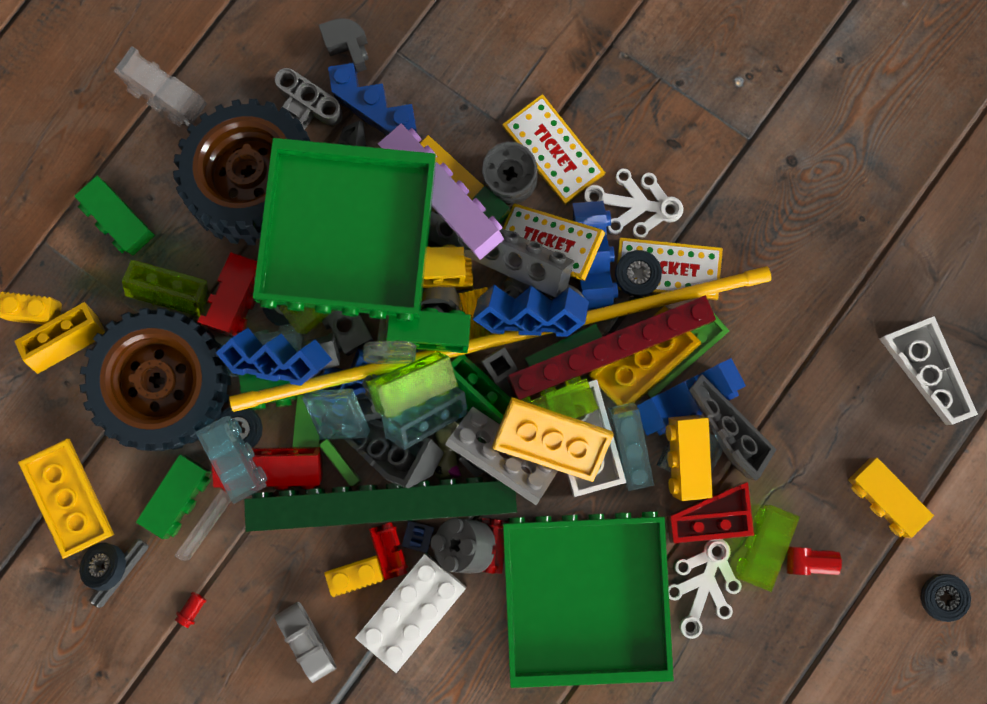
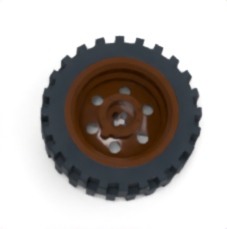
(213, 148)
(111, 378)

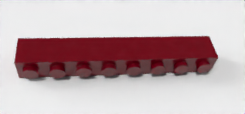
(611, 348)

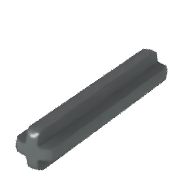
(132, 556)

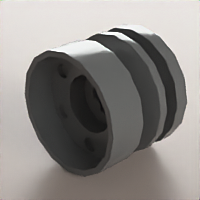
(505, 159)

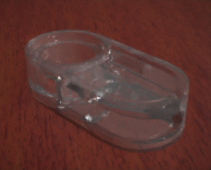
(389, 352)

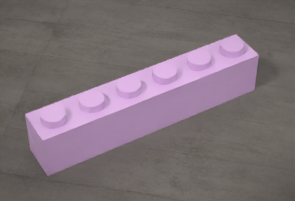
(451, 198)

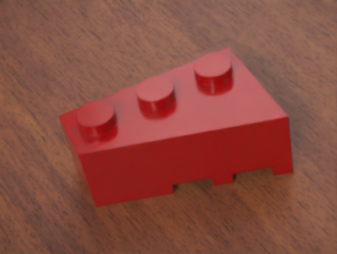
(232, 297)
(718, 517)

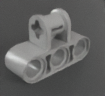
(306, 110)
(305, 642)

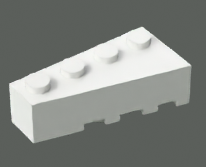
(931, 368)

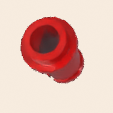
(190, 610)

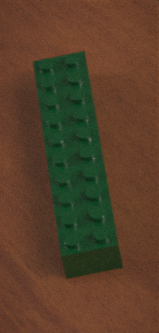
(376, 506)

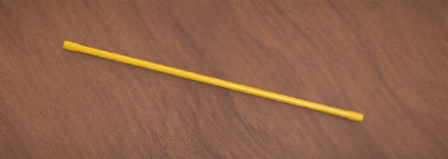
(748, 278)

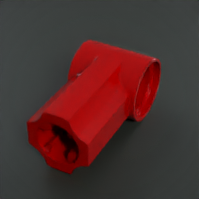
(807, 561)

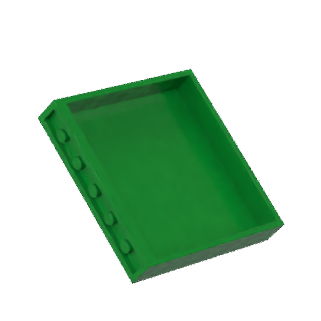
(345, 229)
(587, 600)

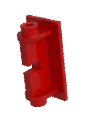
(385, 544)
(498, 549)

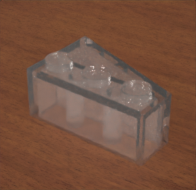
(159, 89)

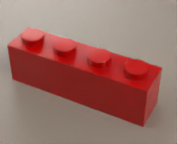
(286, 467)

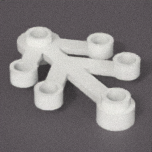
(638, 203)
(706, 583)

